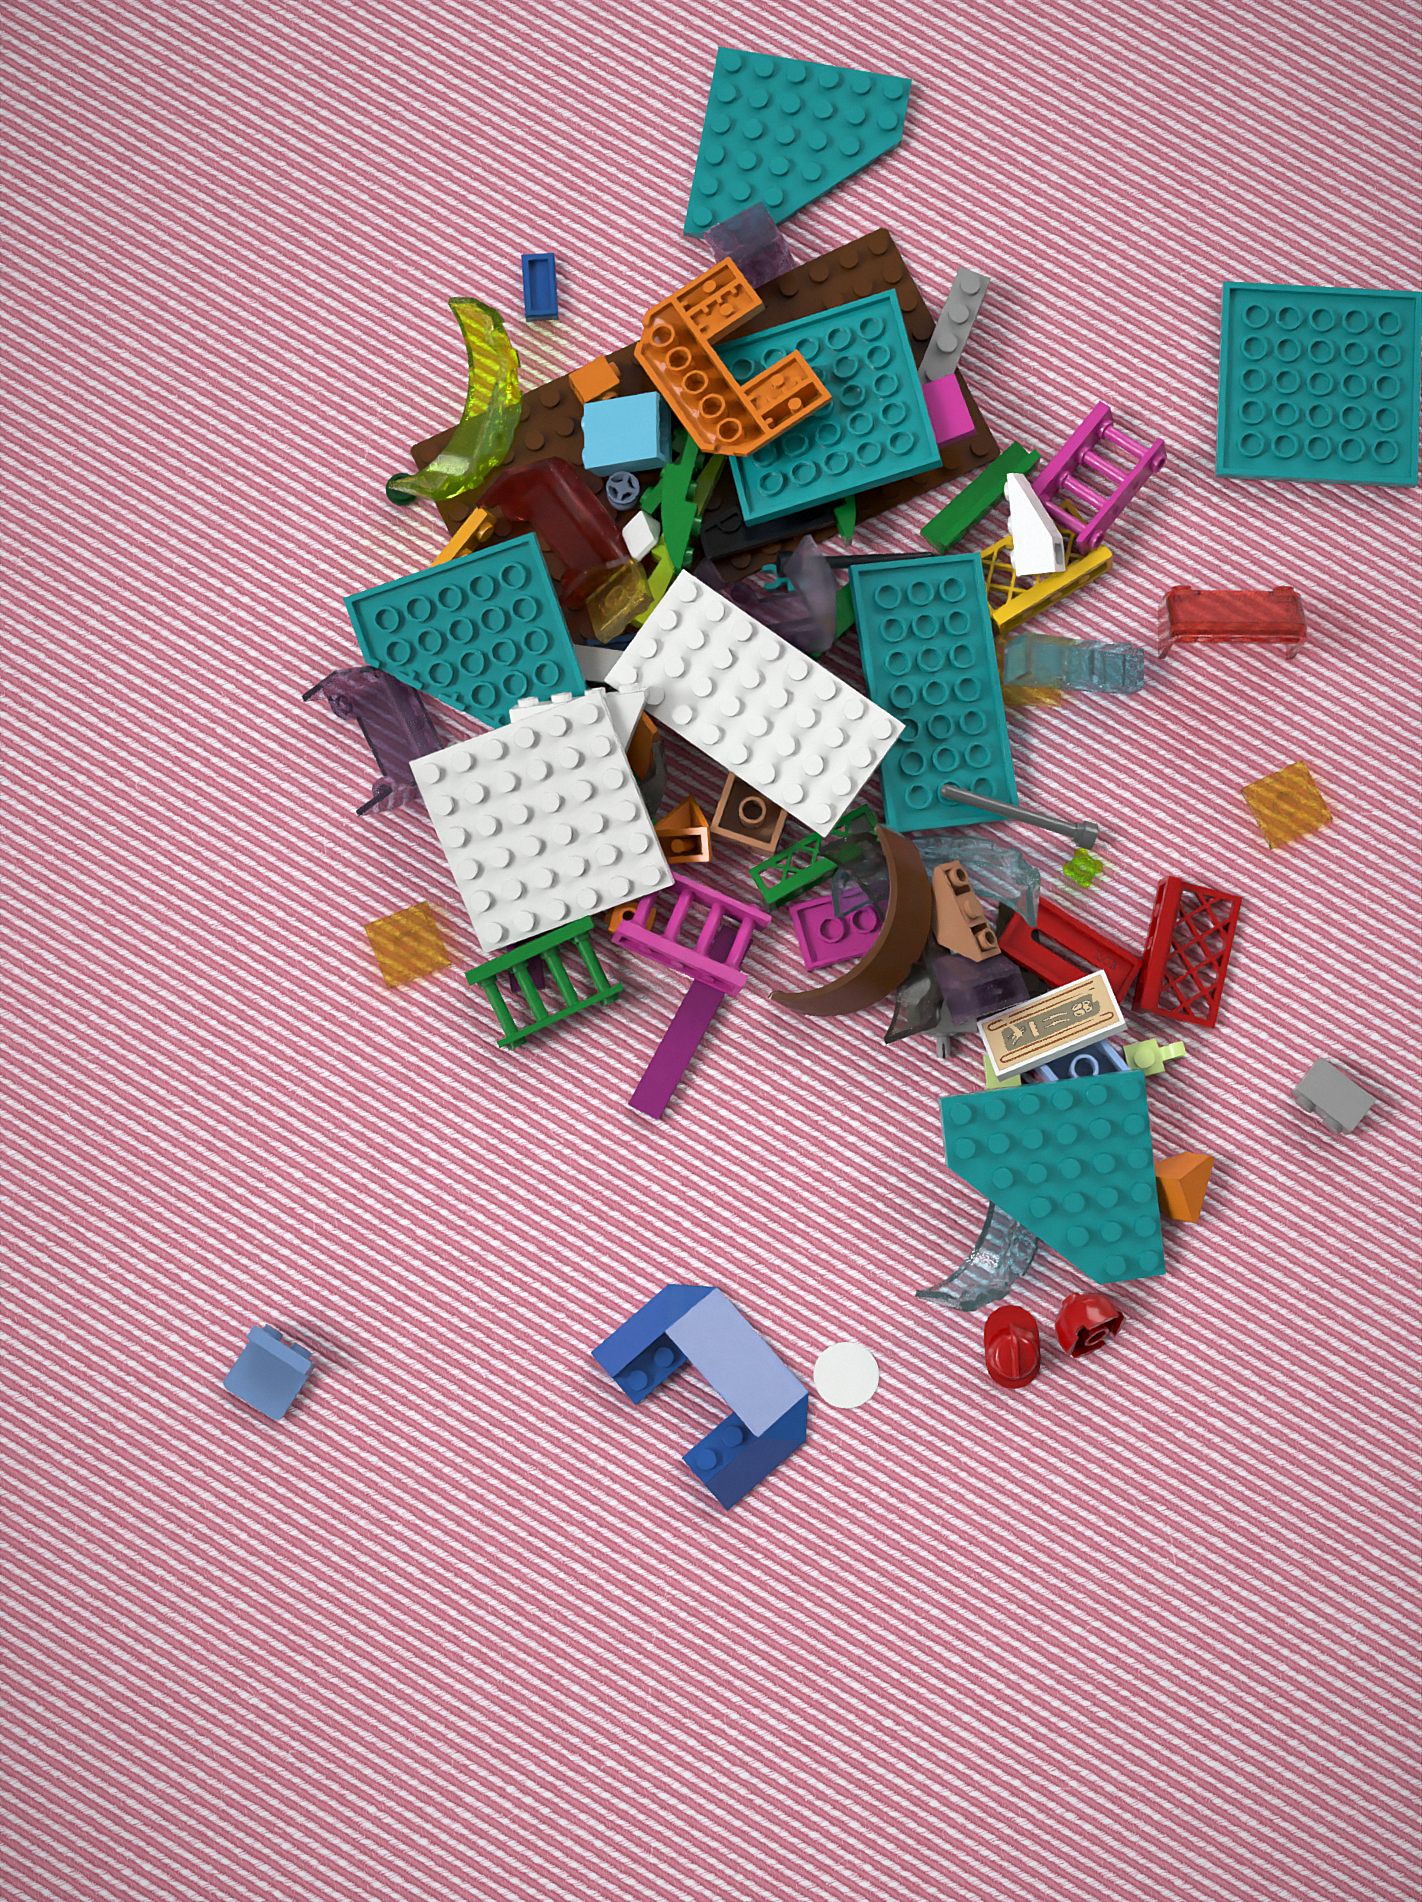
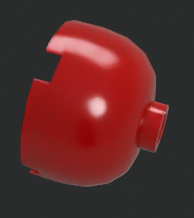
(1085, 1322)

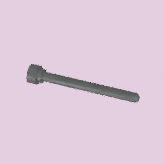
(1083, 833)

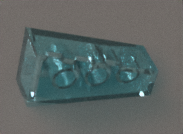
(1073, 664)

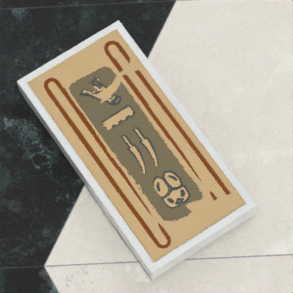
(1051, 1025)

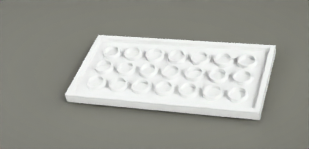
(756, 704)

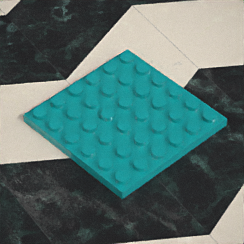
(1319, 384)
(858, 441)

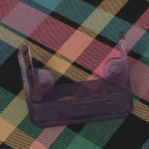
(801, 617)
(392, 723)

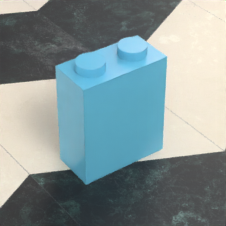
(627, 434)

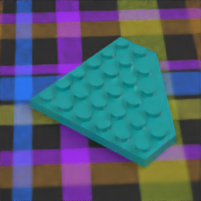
(788, 134)
(473, 631)
(1067, 1166)

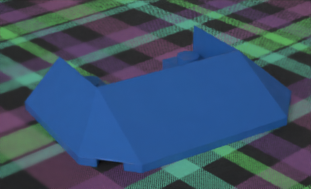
(735, 1361)

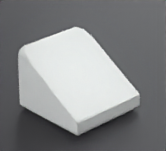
(641, 535)

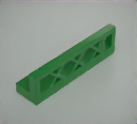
(978, 499)
(811, 876)

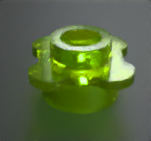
(1073, 870)

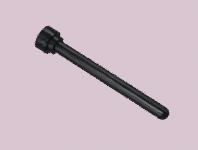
(846, 561)

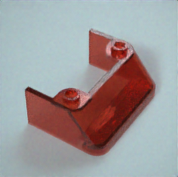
(567, 519)
(1231, 618)

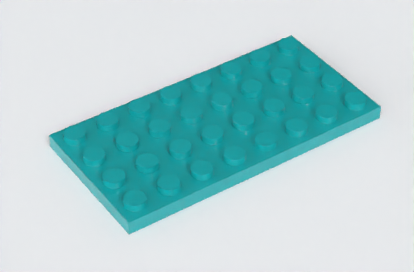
(937, 672)

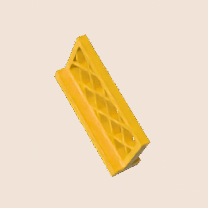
(1049, 591)

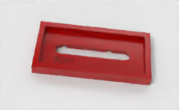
(1075, 936)

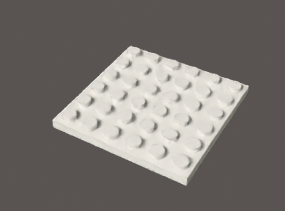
(542, 822)

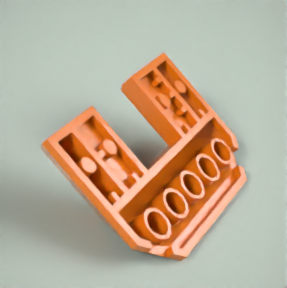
(698, 385)

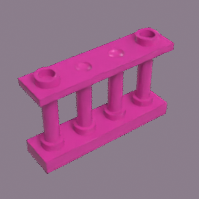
(1080, 451)
(694, 961)

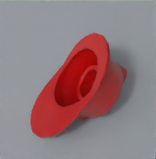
(1012, 1347)

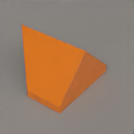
(640, 751)
(685, 834)
(1183, 1185)

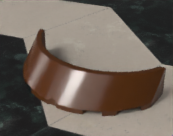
(894, 950)

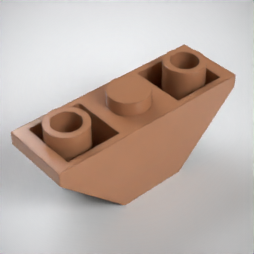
(959, 916)

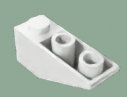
(1035, 536)

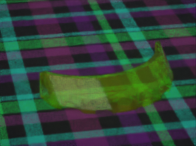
(489, 411)

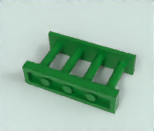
(516, 963)

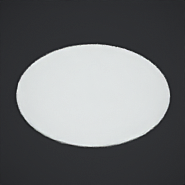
(846, 1375)

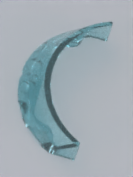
(990, 872)
(996, 1261)

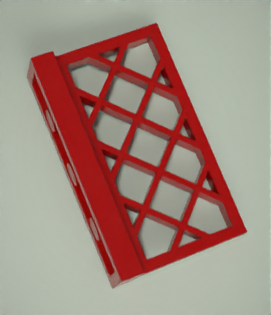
(1158, 947)

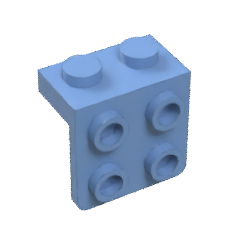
(269, 1372)

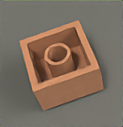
(748, 819)

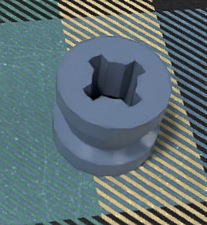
(624, 483)

